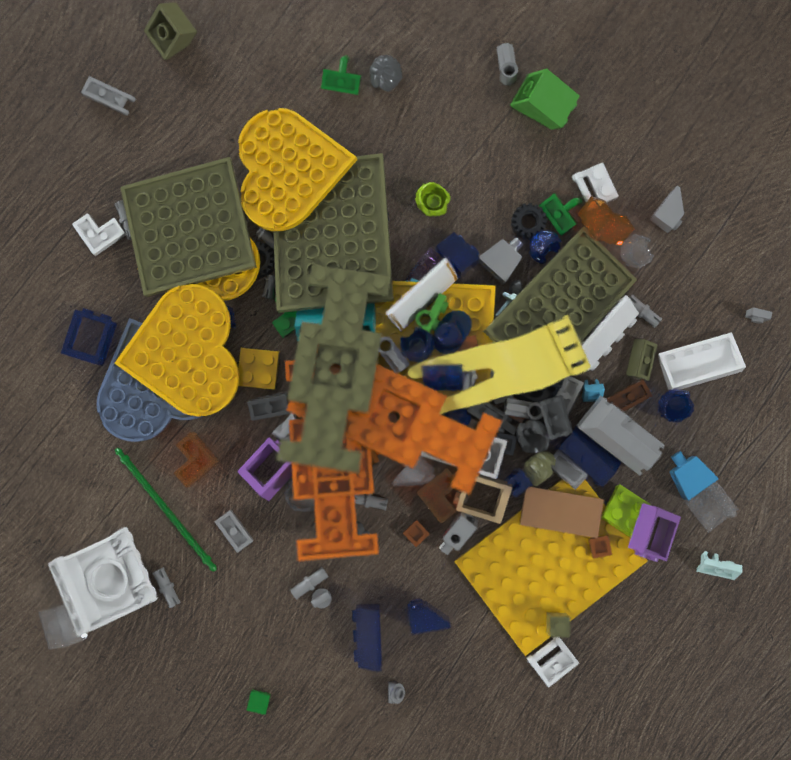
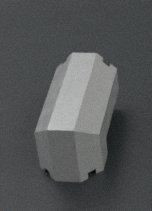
(621, 436)

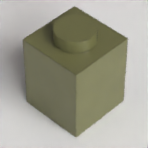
(558, 624)

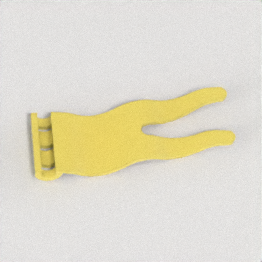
(517, 364)

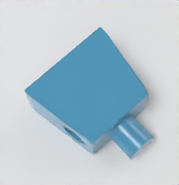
(690, 475)

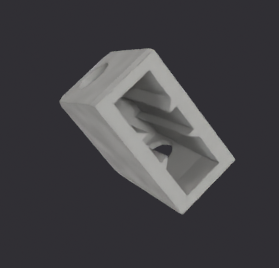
(502, 259)
(462, 525)

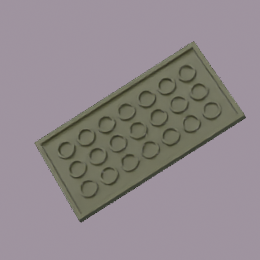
(576, 282)

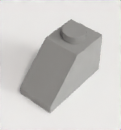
(670, 211)

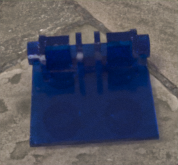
(443, 377)

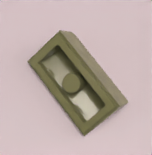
(641, 359)

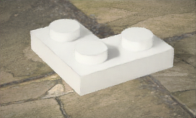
(98, 238)

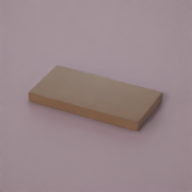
(561, 512)

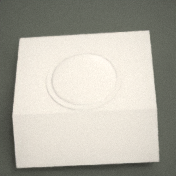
(103, 582)

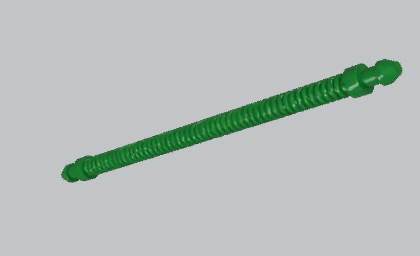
(206, 559)

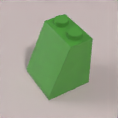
(545, 99)

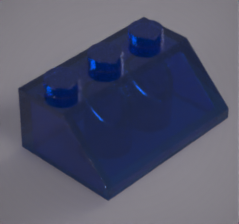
(589, 456)
(367, 637)

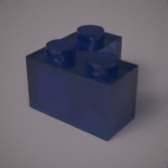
(458, 253)

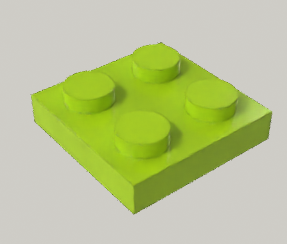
(623, 510)

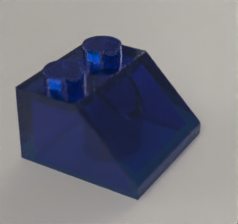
(426, 617)

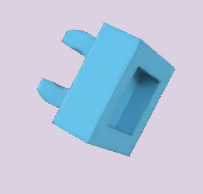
(592, 391)

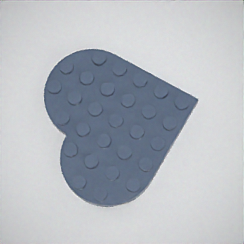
(128, 406)

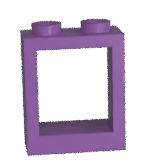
(276, 482)
(663, 537)

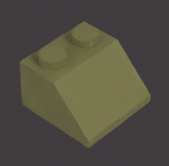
(169, 29)

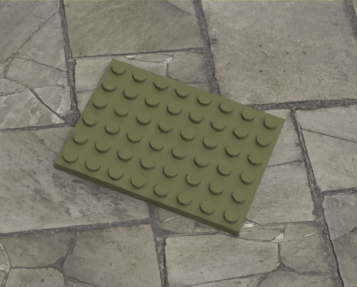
(342, 232)

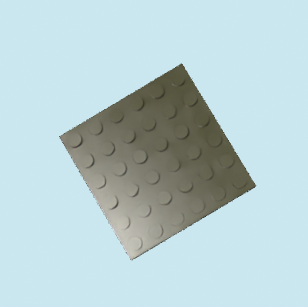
(188, 227)

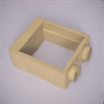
(500, 505)

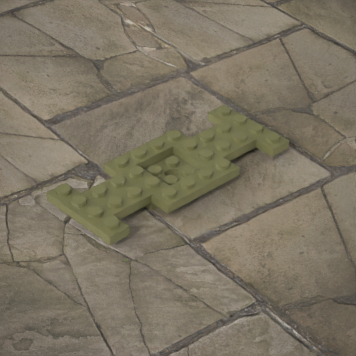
(332, 394)

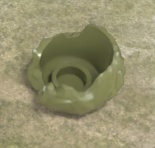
(539, 467)

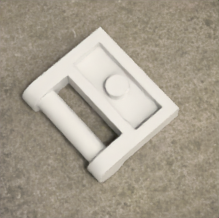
(599, 181)
(557, 665)

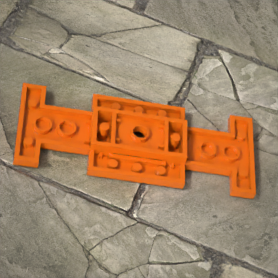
(417, 428)
(333, 500)

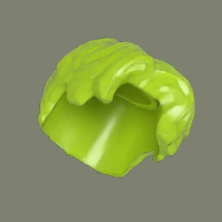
(432, 199)

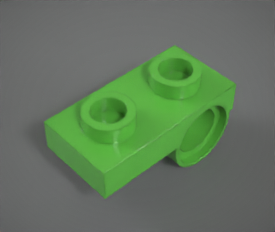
(439, 307)

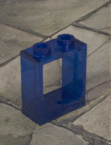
(104, 343)

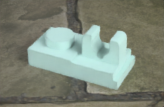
(714, 567)

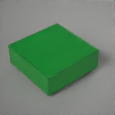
(258, 702)

